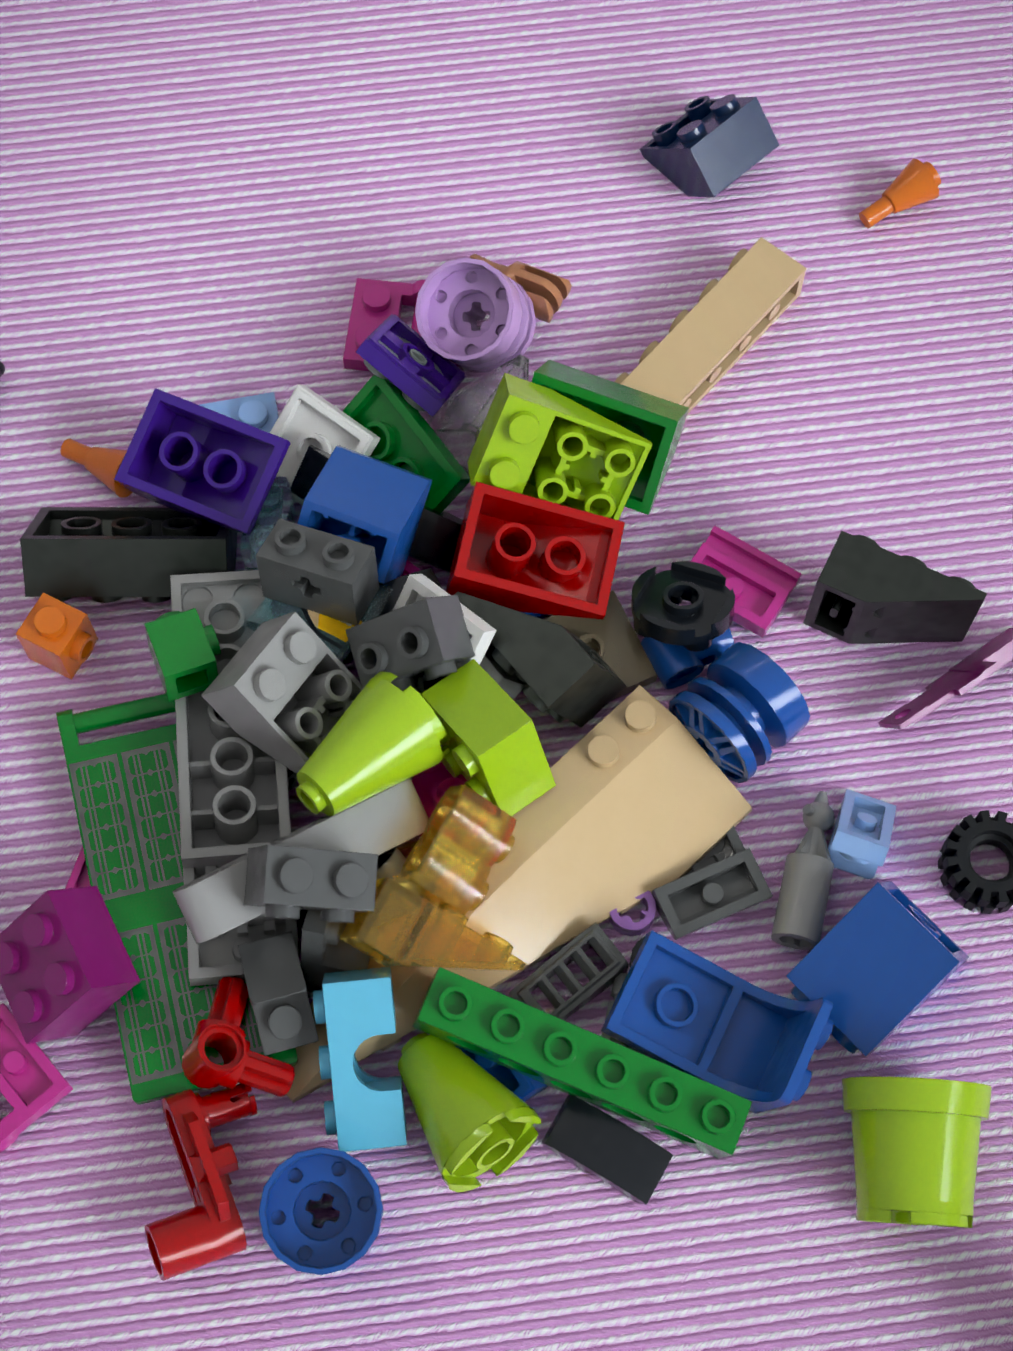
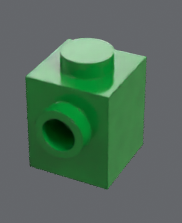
(183, 652)

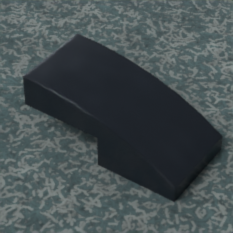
(607, 1149)

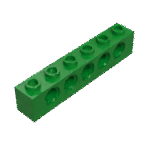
(582, 1064)

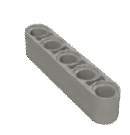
(216, 900)

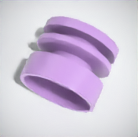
(458, 297)

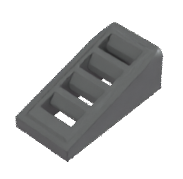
(557, 964)

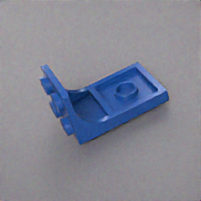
(718, 1025)

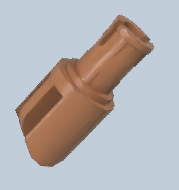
(542, 287)

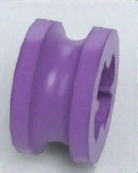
(626, 926)

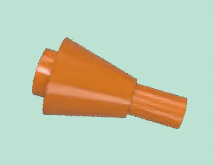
(912, 187)
(98, 461)

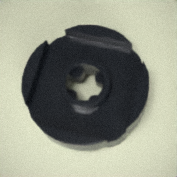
(693, 626)

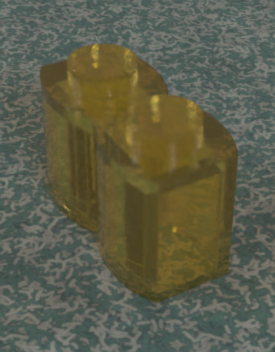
(459, 849)

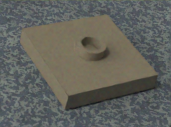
(615, 643)

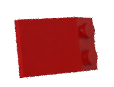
(535, 554)

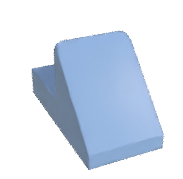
(861, 834)

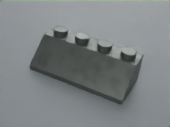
(119, 552)

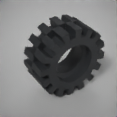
(958, 868)

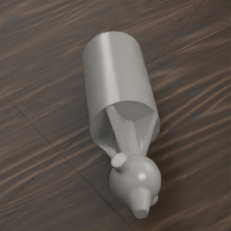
(806, 882)

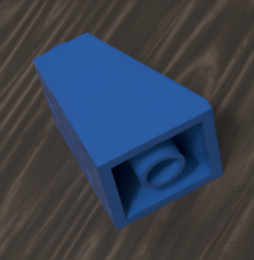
(876, 967)

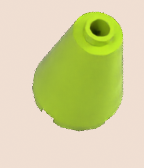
(372, 747)
(464, 1112)

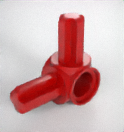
(224, 1034)

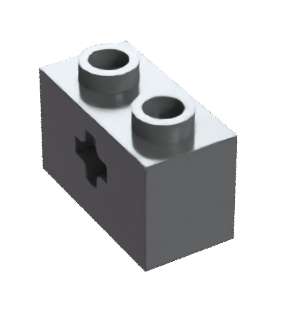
(318, 571)

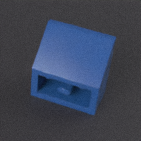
(369, 505)

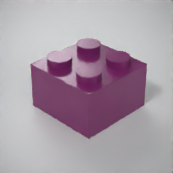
(63, 964)

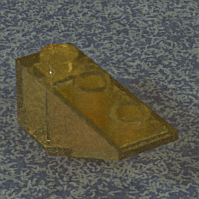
(419, 935)

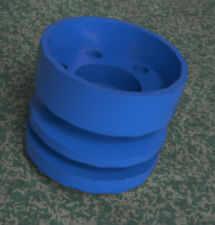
(741, 710)
(291, 1227)

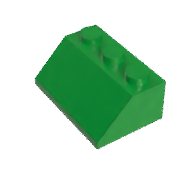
(632, 409)

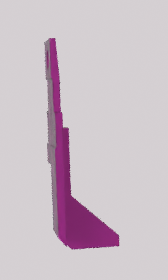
(956, 681)

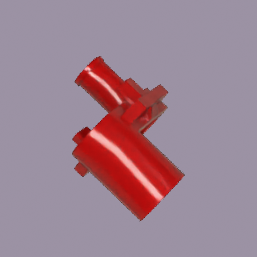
(214, 1224)

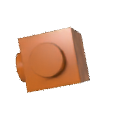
(57, 636)

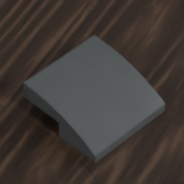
(713, 889)

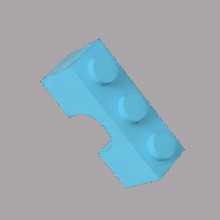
(364, 1108)

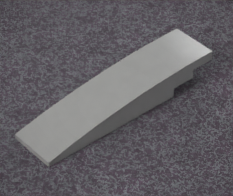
(227, 786)

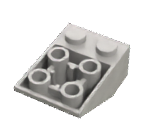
(283, 690)

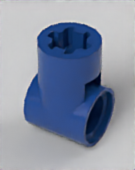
(677, 664)

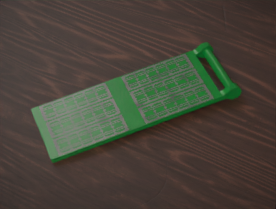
(132, 852)

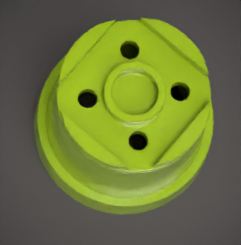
(915, 1148)

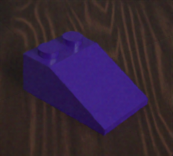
(201, 462)

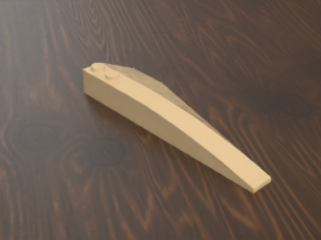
(624, 818)

